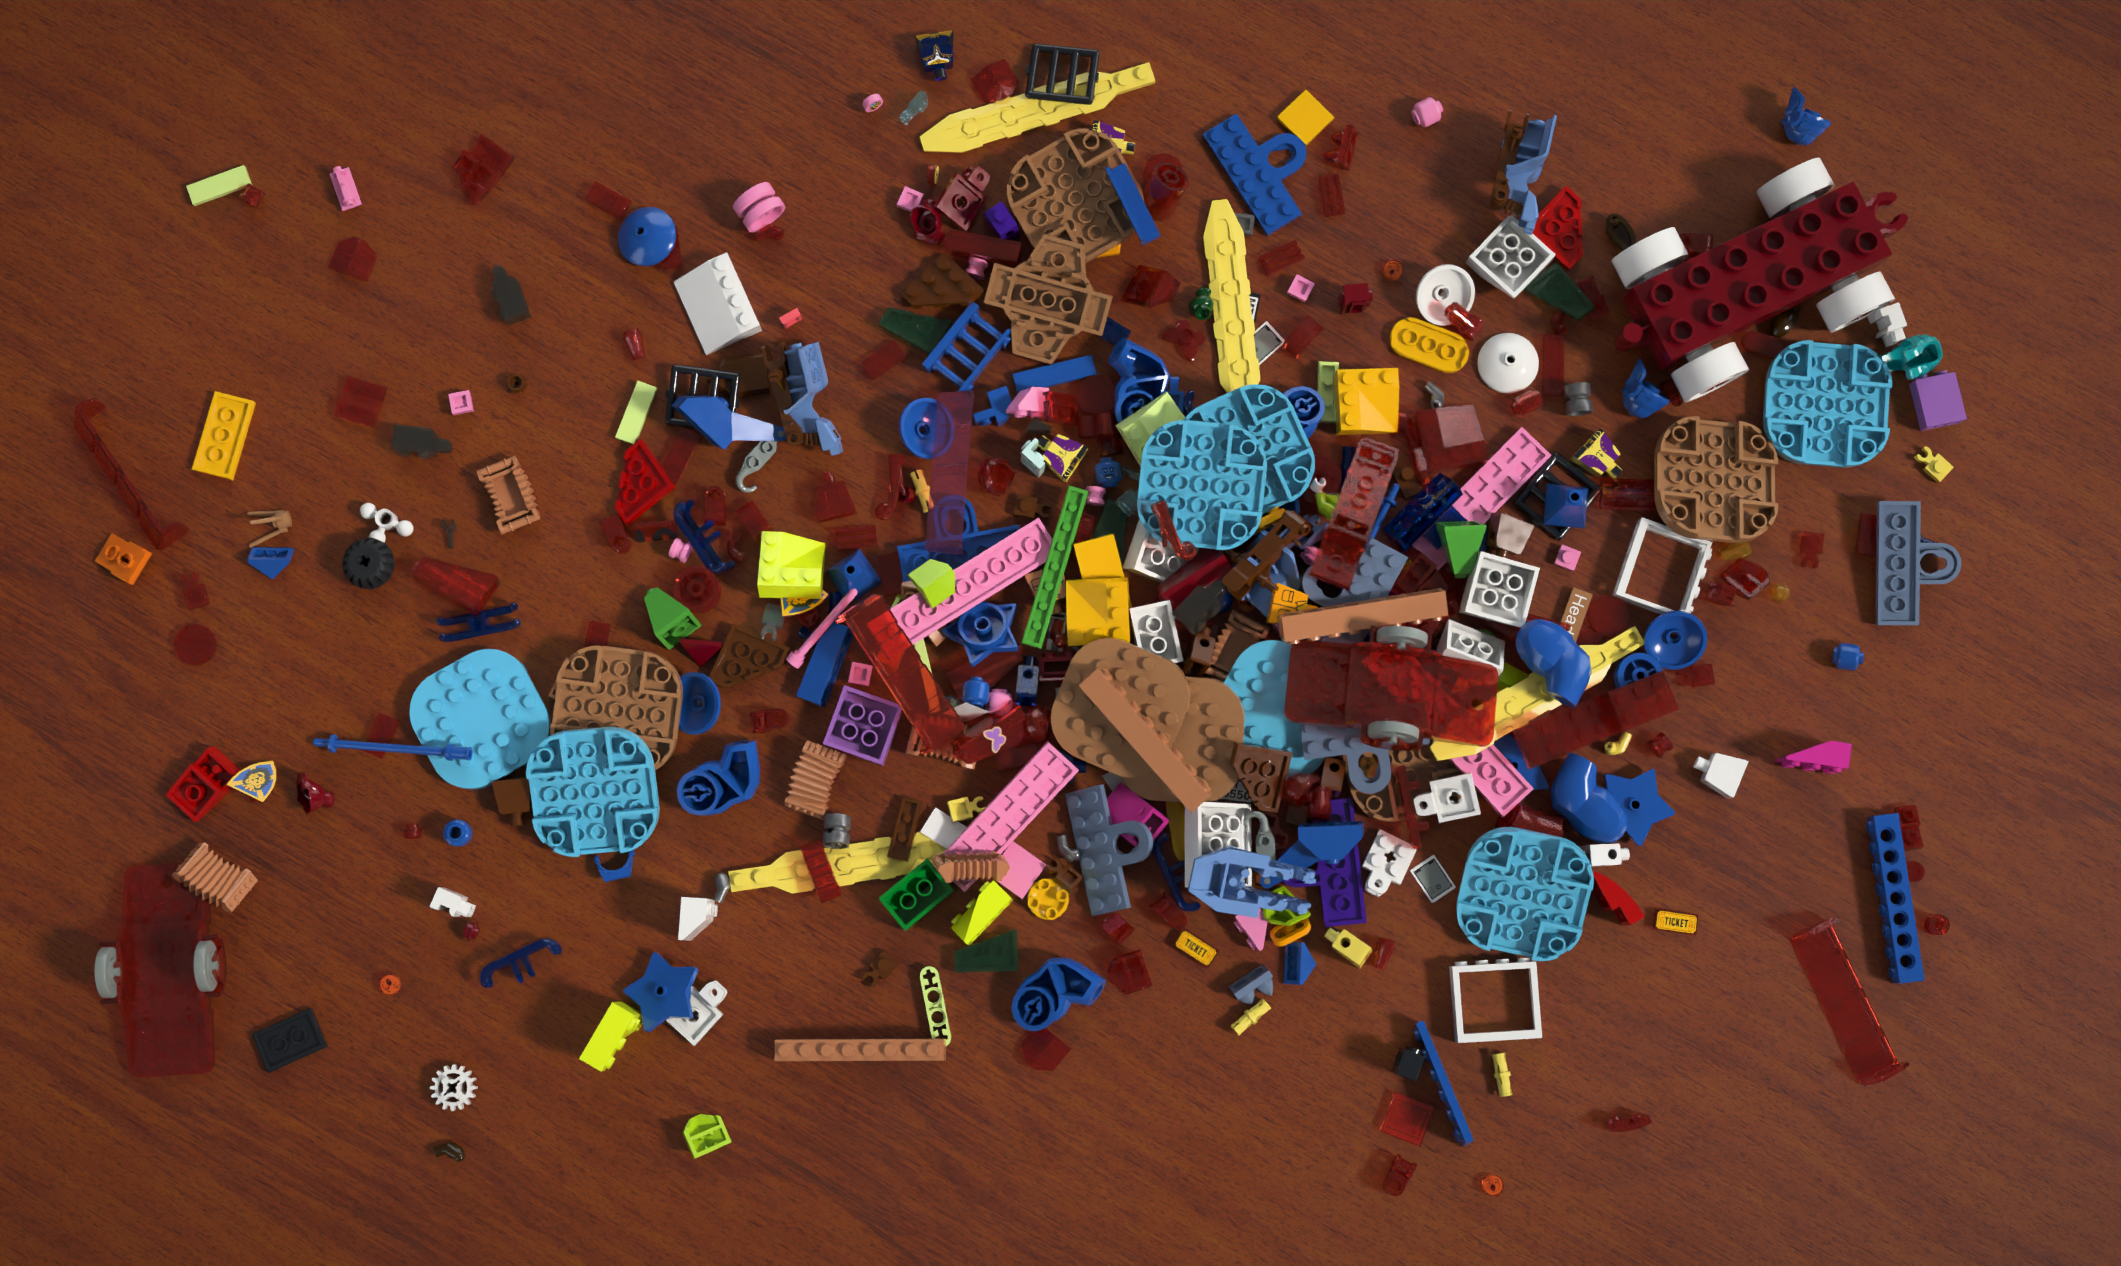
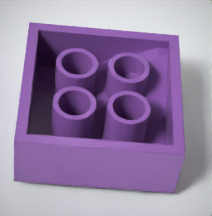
(863, 725)

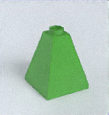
(1461, 544)
(669, 618)

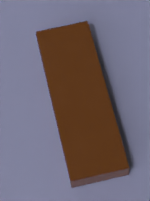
(905, 829)

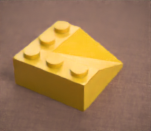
(1366, 401)
(1097, 610)

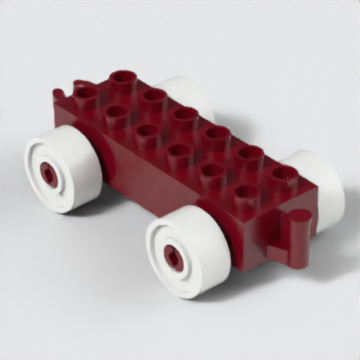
(1797, 255)

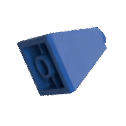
(1565, 506)
(863, 578)

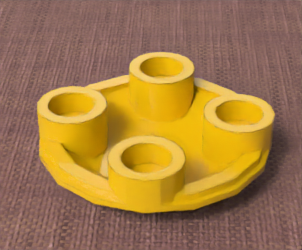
(1047, 899)

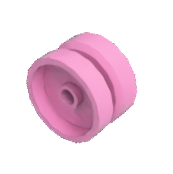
(758, 206)

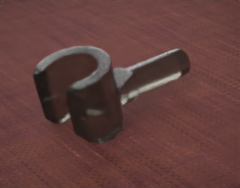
(449, 532)

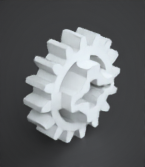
(447, 1080)

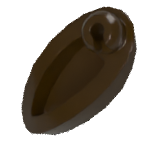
(1620, 231)
(1784, 322)

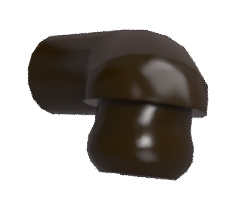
(451, 1149)

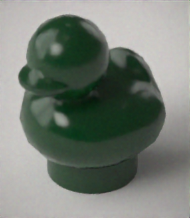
(1202, 304)

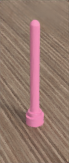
(796, 658)

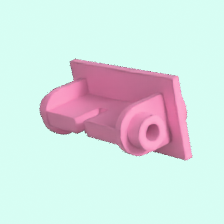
(345, 188)

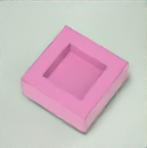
(909, 199)
(1300, 288)
(461, 402)
(1567, 558)
(860, 674)

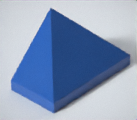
(270, 560)
(1297, 963)

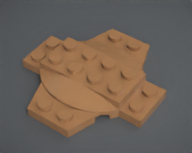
(1048, 299)

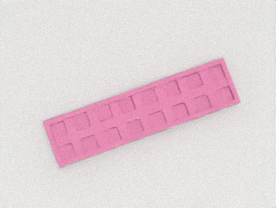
(1493, 485)
(1015, 806)

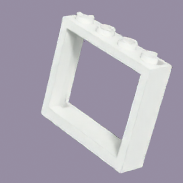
(1626, 570)
(1502, 964)

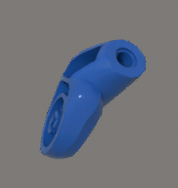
(1051, 990)

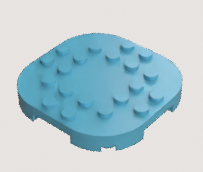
(1827, 404)
(1276, 426)
(1209, 479)
(1261, 683)
(482, 705)
(593, 791)
(1524, 893)

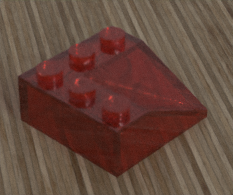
(1450, 438)

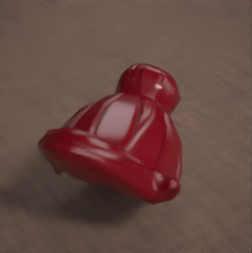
(926, 222)
(312, 795)

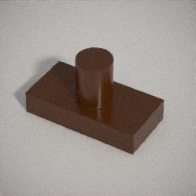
(1406, 477)

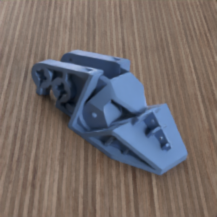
(1220, 883)

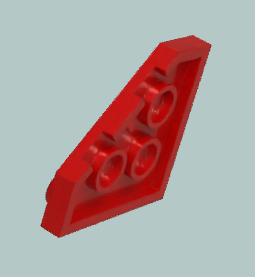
(1561, 228)
(641, 482)

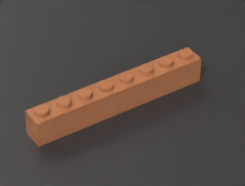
(1360, 615)
(1145, 739)
(860, 1049)

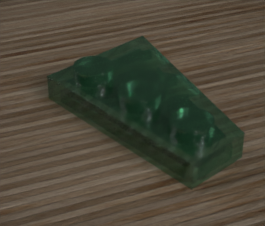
(1560, 292)
(917, 330)
(1112, 522)
(989, 955)

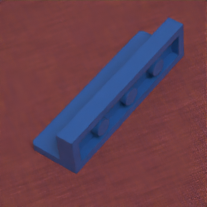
(1133, 203)
(825, 664)

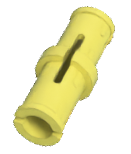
(922, 489)
(1250, 1017)
(1502, 1074)

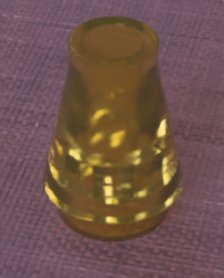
(1736, 551)

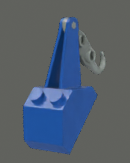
(723, 426)
(1315, 842)

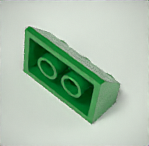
(916, 895)

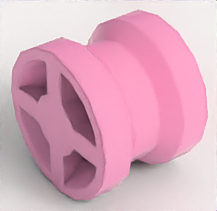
(976, 268)
(1095, 496)
(680, 550)

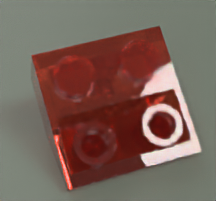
(1414, 571)

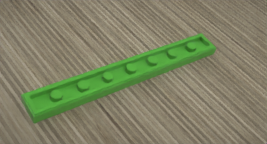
(1054, 567)

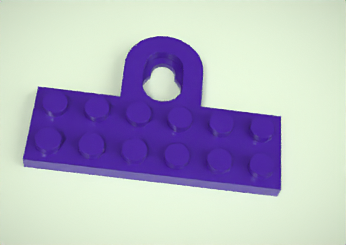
(1339, 882)

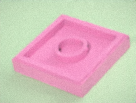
(1023, 870)

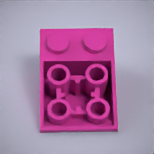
(1828, 756)
(1128, 806)

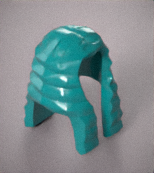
(1914, 356)

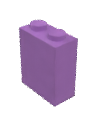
(1937, 400)

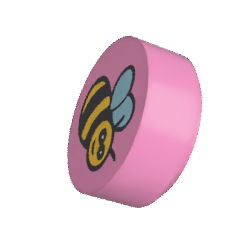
(872, 102)

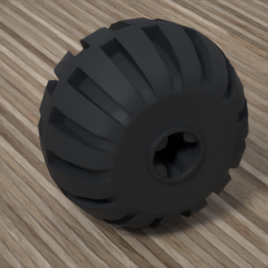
(378, 569)

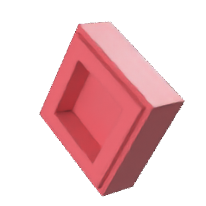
(790, 318)

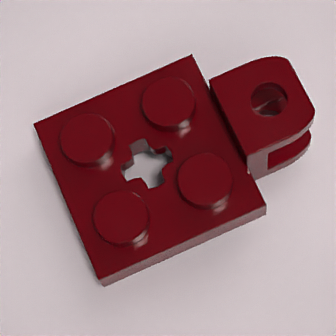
(968, 188)

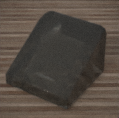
(1038, 427)

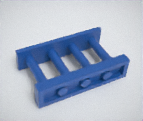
(959, 331)

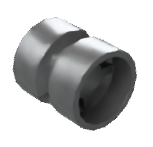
(1577, 397)
(836, 831)

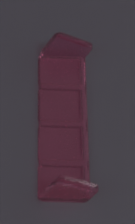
(949, 472)

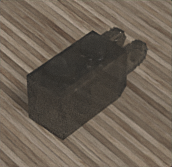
(509, 296)
(419, 442)
(1200, 606)

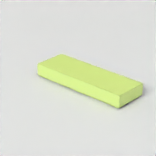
(218, 185)
(1326, 389)
(636, 412)

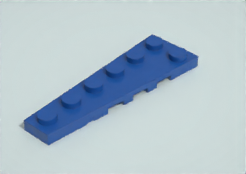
(1461, 1133)

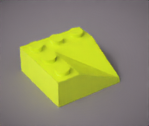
(790, 566)
(981, 912)
(610, 1035)

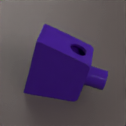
(1001, 222)

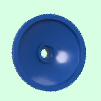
(654, 242)
(916, 415)
(1681, 649)
(694, 716)

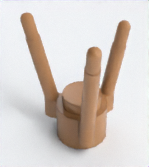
(279, 519)

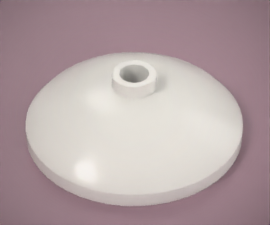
(1456, 287)
(1501, 374)

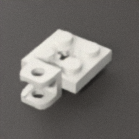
(1440, 803)
(1382, 871)
(706, 1005)

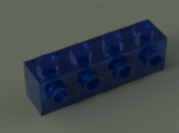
(1422, 511)

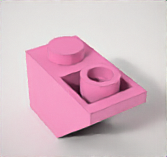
(1028, 403)
(1254, 928)

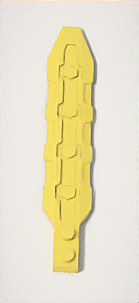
(1017, 114)
(1230, 293)
(1530, 698)
(850, 865)

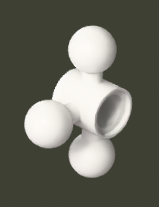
(369, 511)

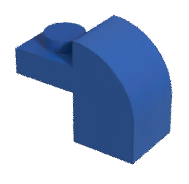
(999, 401)

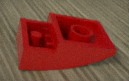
(203, 784)
(1615, 898)

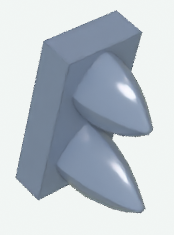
(1258, 978)

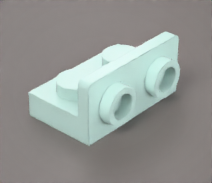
(1031, 458)

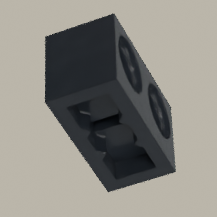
(1408, 1063)

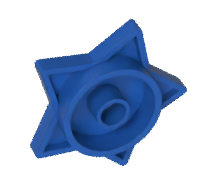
(984, 630)
(1509, 748)
(1650, 805)
(663, 992)

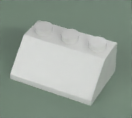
(1472, 645)
(695, 916)

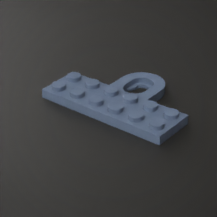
(1899, 563)
(1372, 580)
(1329, 742)
(1098, 848)

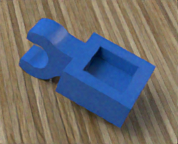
(1176, 395)

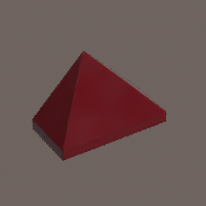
(701, 650)

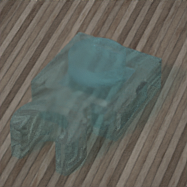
(917, 105)
(772, 619)

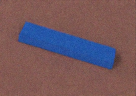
(1055, 373)

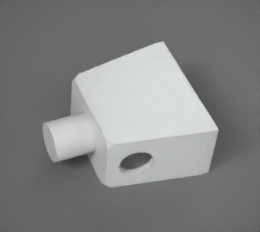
(1721, 773)
(1605, 854)

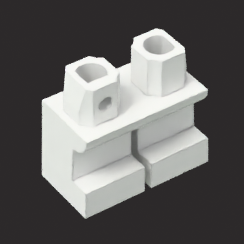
(1890, 324)
(456, 902)

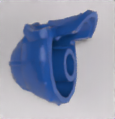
(1802, 125)
(1642, 397)

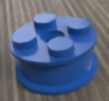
(1632, 665)

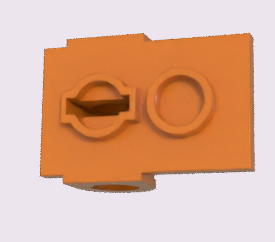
(123, 558)

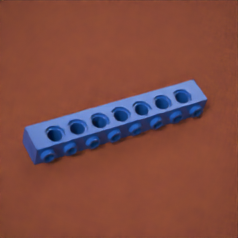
(1903, 907)

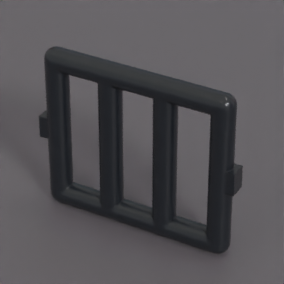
(1069, 97)
(695, 372)
(1544, 472)

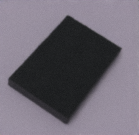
(290, 1040)

